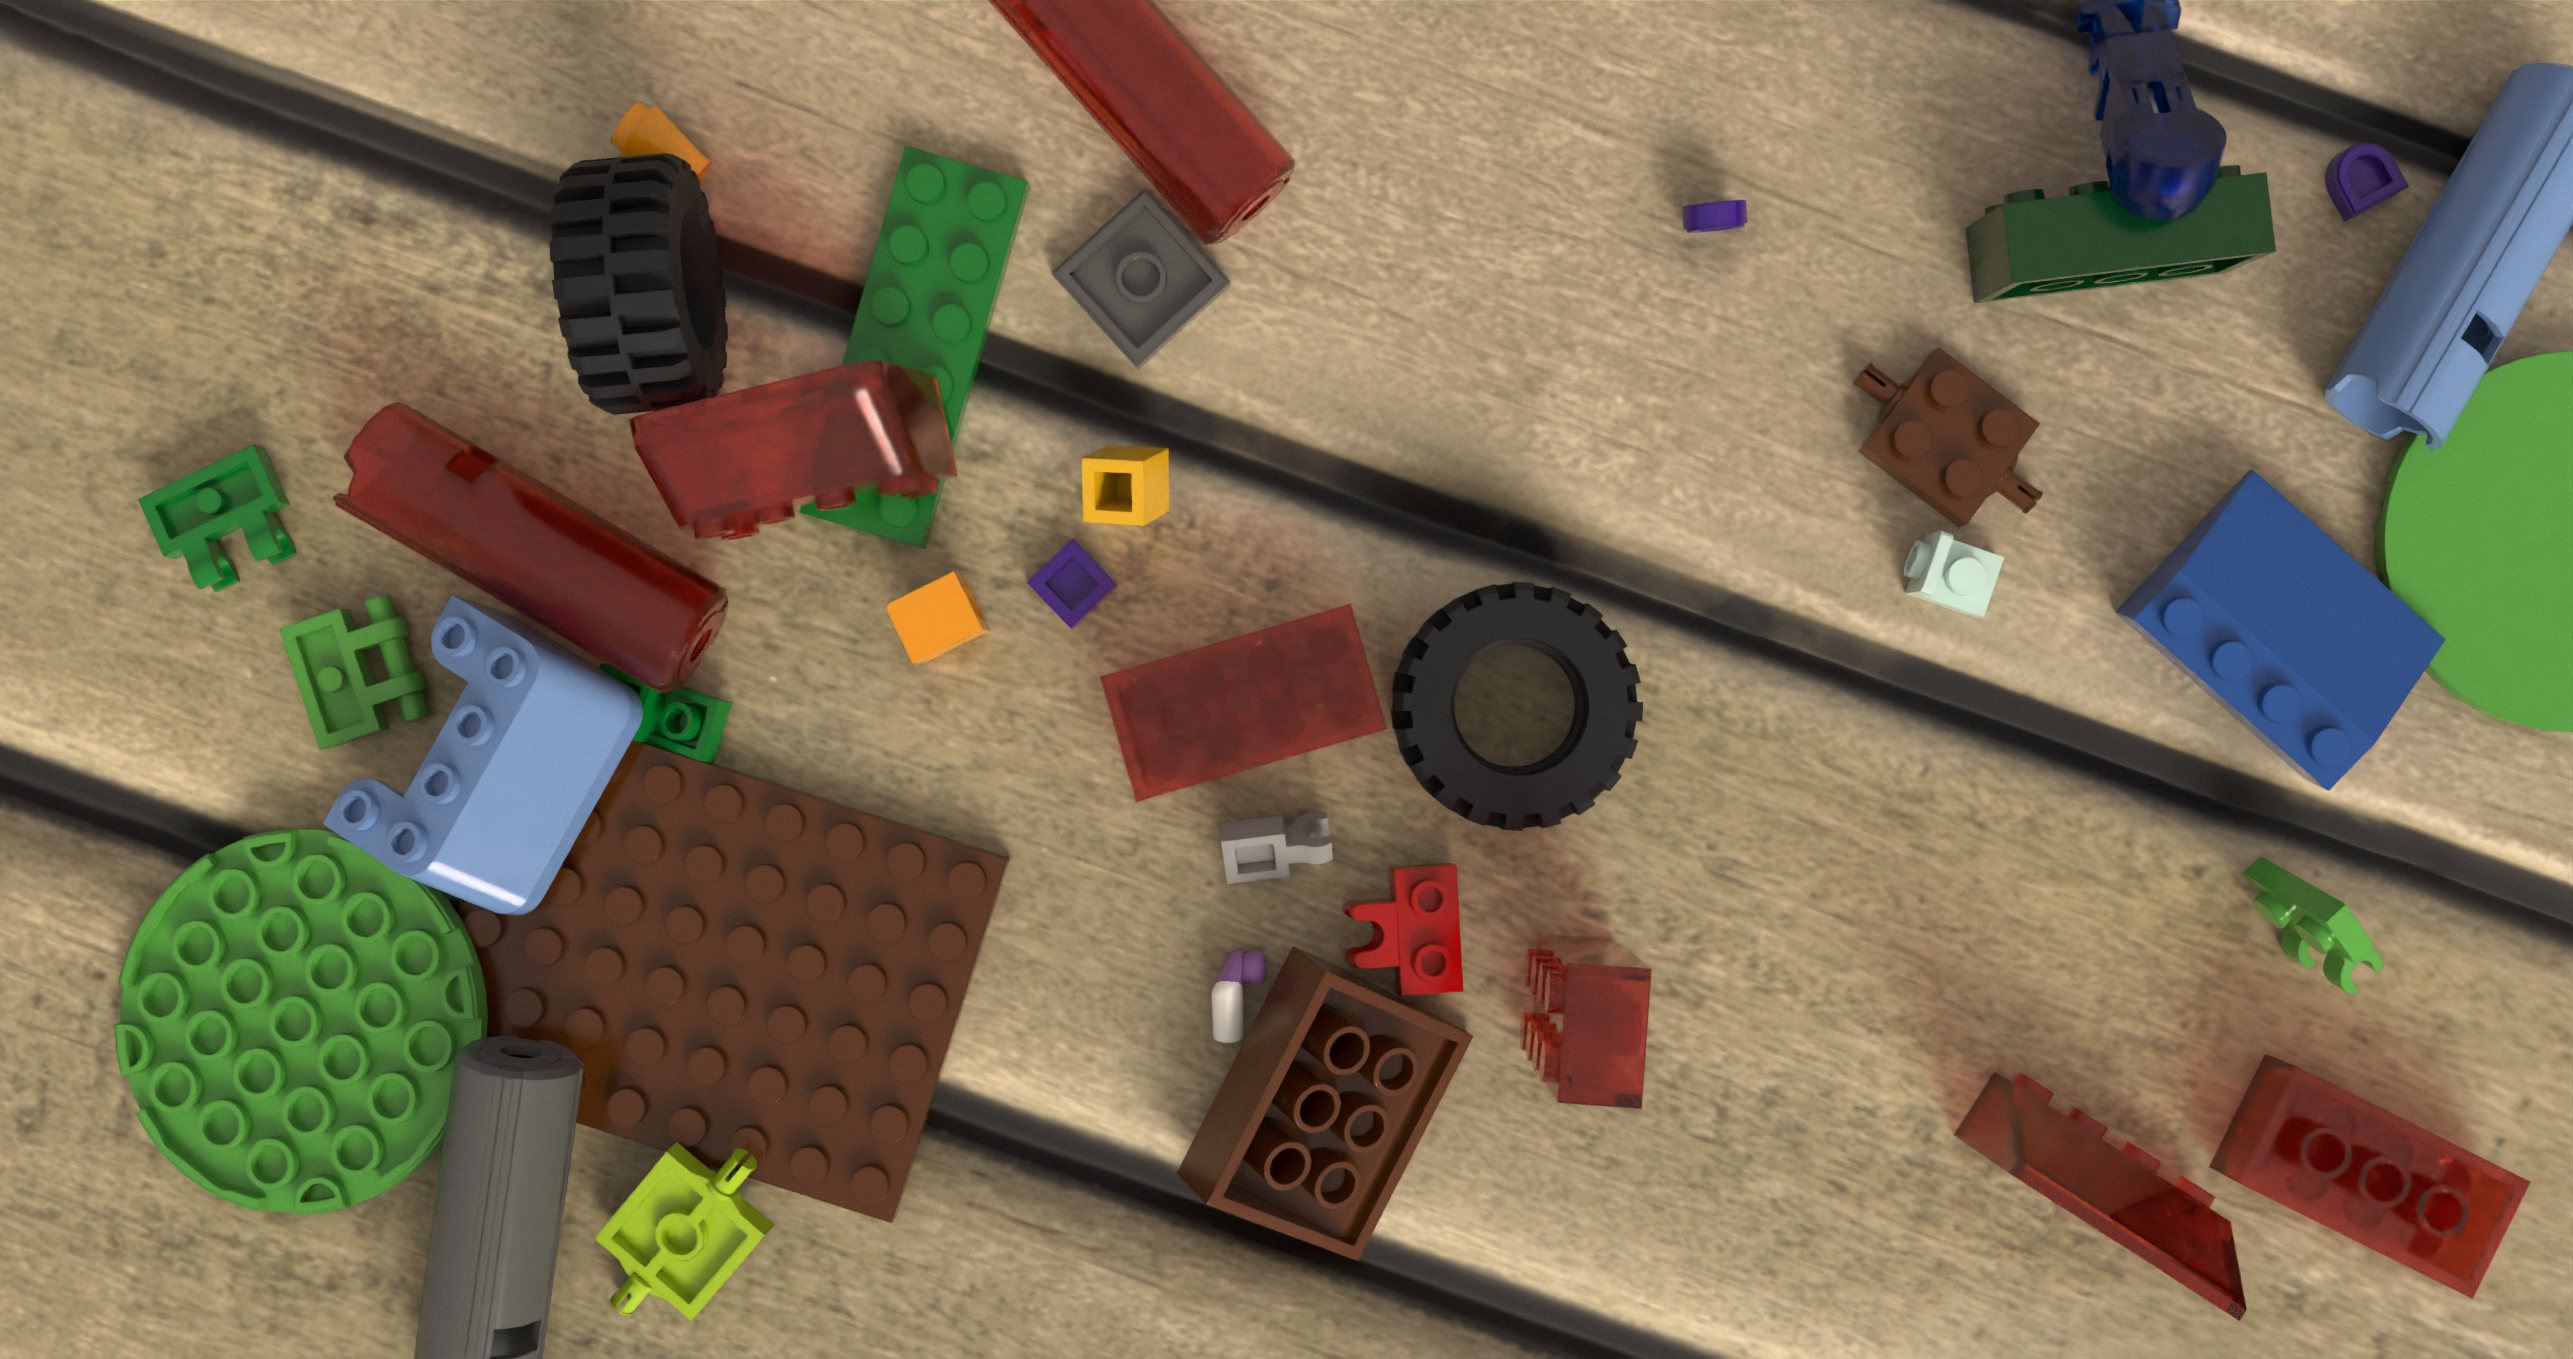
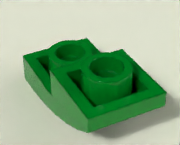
(678, 720)

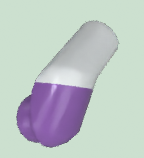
(1227, 993)

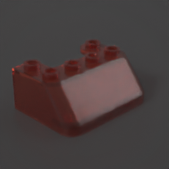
(796, 443)

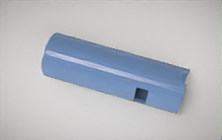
(2467, 266)

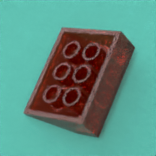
(2107, 1186)

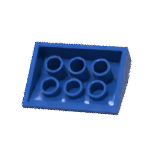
(2284, 631)

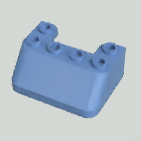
(505, 772)

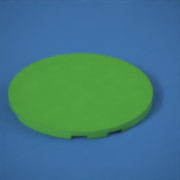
(2486, 543)
(297, 1021)

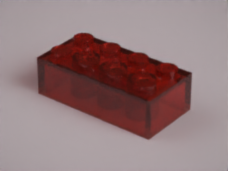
(1243, 702)
(1587, 1020)
(2369, 1175)

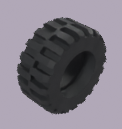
(638, 283)
(1601, 723)

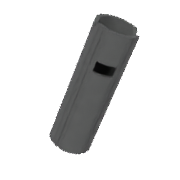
(499, 1200)

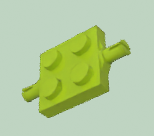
(683, 1231)

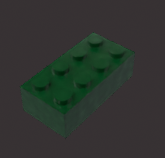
(2092, 243)

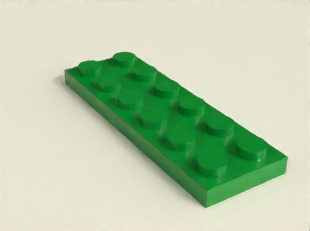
(931, 304)

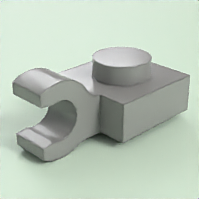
(1264, 848)

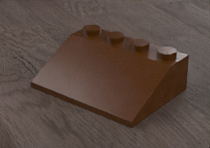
(1323, 1106)

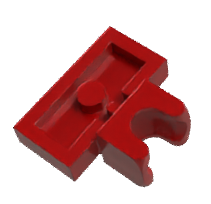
(1414, 930)

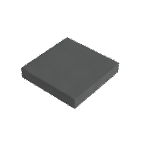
(1141, 278)

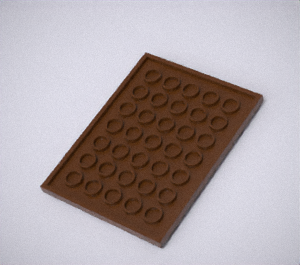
(749, 973)

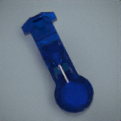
(2154, 139)

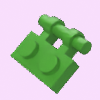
(337, 679)

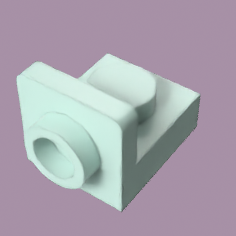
(1952, 573)

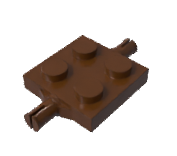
(1948, 437)

